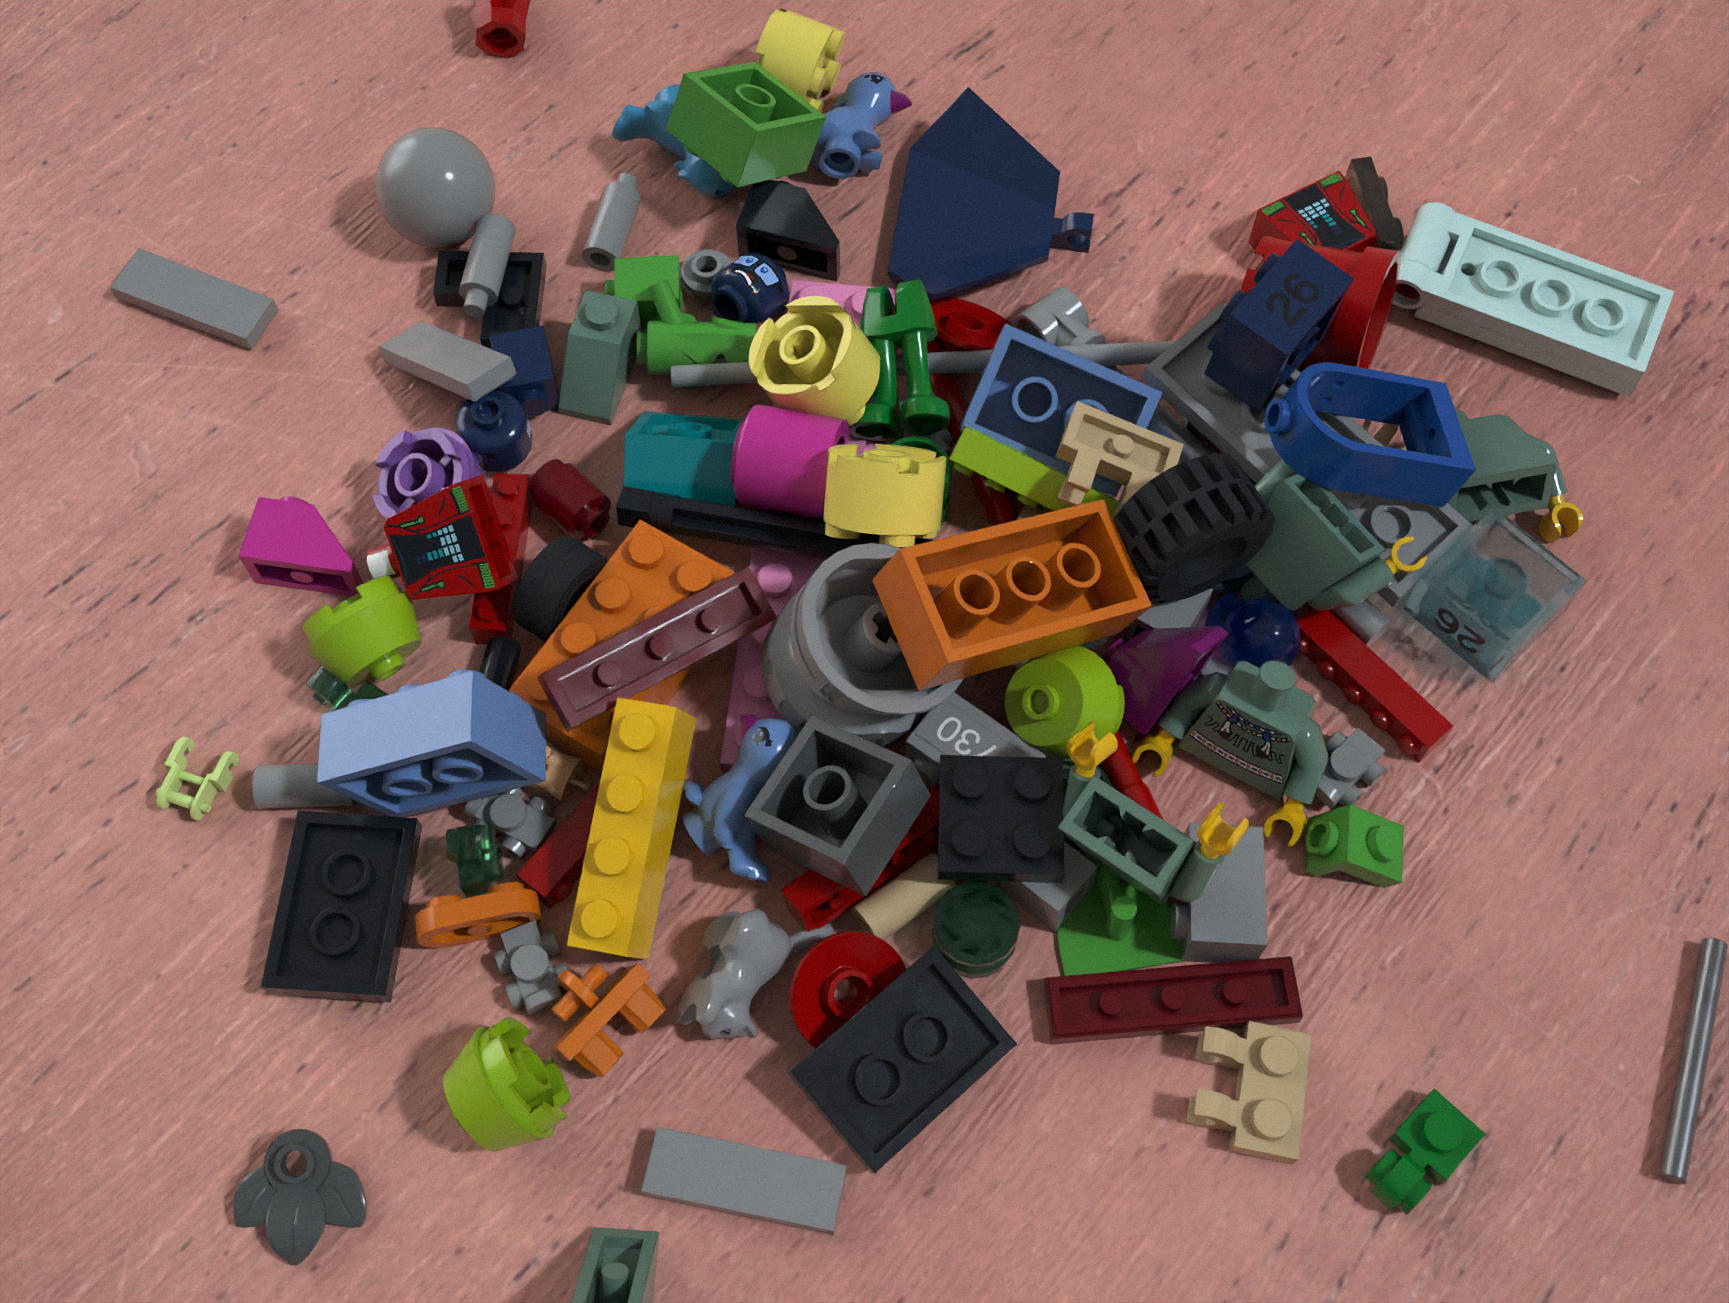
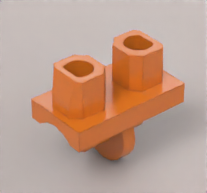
(626, 996)

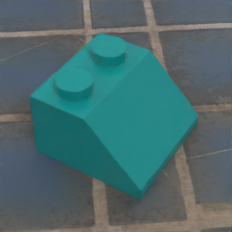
(682, 455)

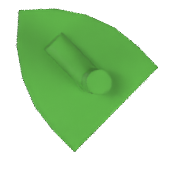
(1116, 930)

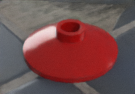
(966, 324)
(850, 955)

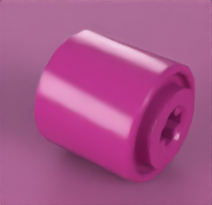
(783, 459)

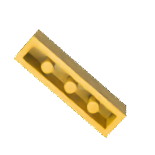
(632, 829)

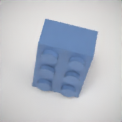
(1033, 389)
(432, 745)

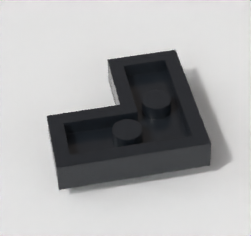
(519, 296)

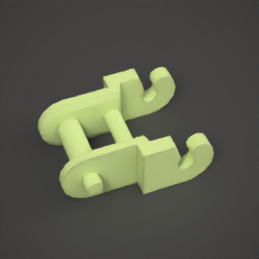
(215, 781)

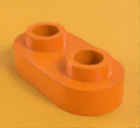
(458, 921)

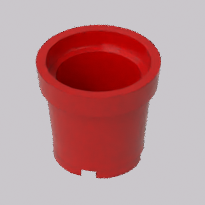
(1365, 309)

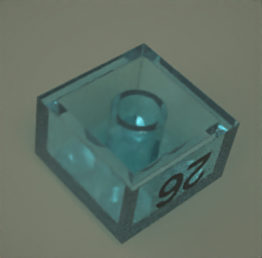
(1493, 594)

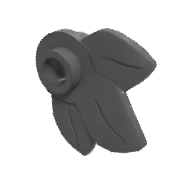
(299, 1205)

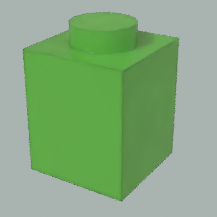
(636, 274)

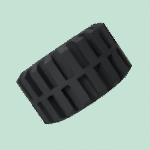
(1193, 527)

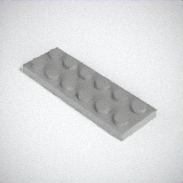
(1243, 435)

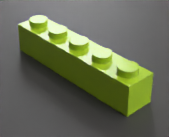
(1015, 470)

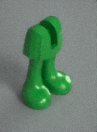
(888, 332)

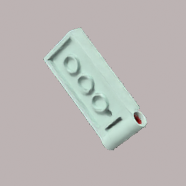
(1530, 298)

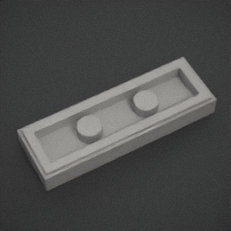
(194, 298)
(448, 360)
(744, 1180)

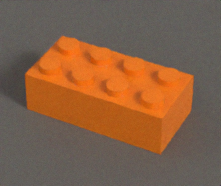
(636, 583)
(1010, 593)

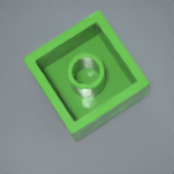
(745, 123)

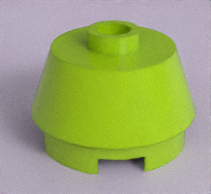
(365, 633)
(1060, 696)
(504, 1089)

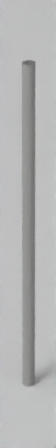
(938, 363)

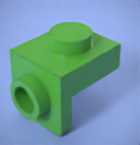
(1355, 844)

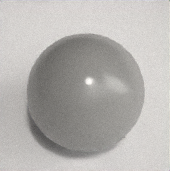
(434, 187)

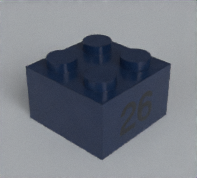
(1275, 323)

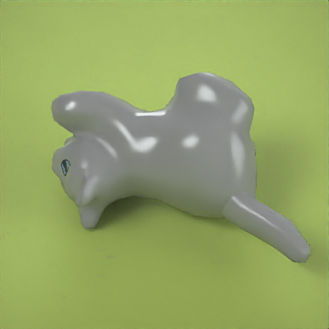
(744, 956)

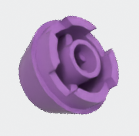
(421, 466)

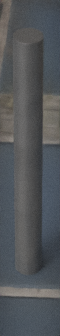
(1693, 1061)

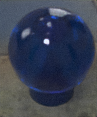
(1256, 630)

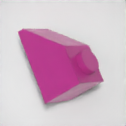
(296, 549)

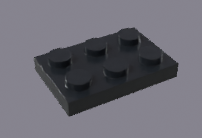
(342, 906)
(902, 1059)

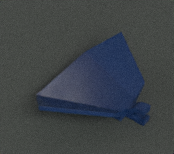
(977, 204)

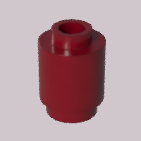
(570, 499)

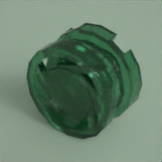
(976, 928)

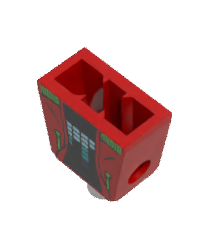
(1317, 215)
(446, 544)

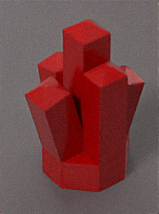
(500, 26)

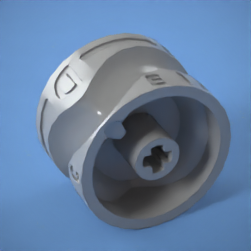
(839, 656)

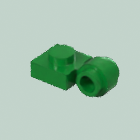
(1432, 1143)

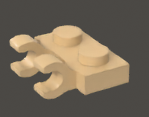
(1114, 449)
(1269, 1089)

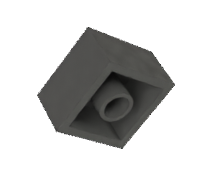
(838, 805)

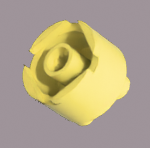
(801, 54)
(816, 360)
(884, 493)

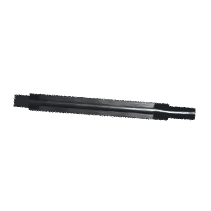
(733, 524)

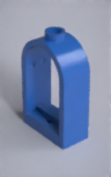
(1425, 473)

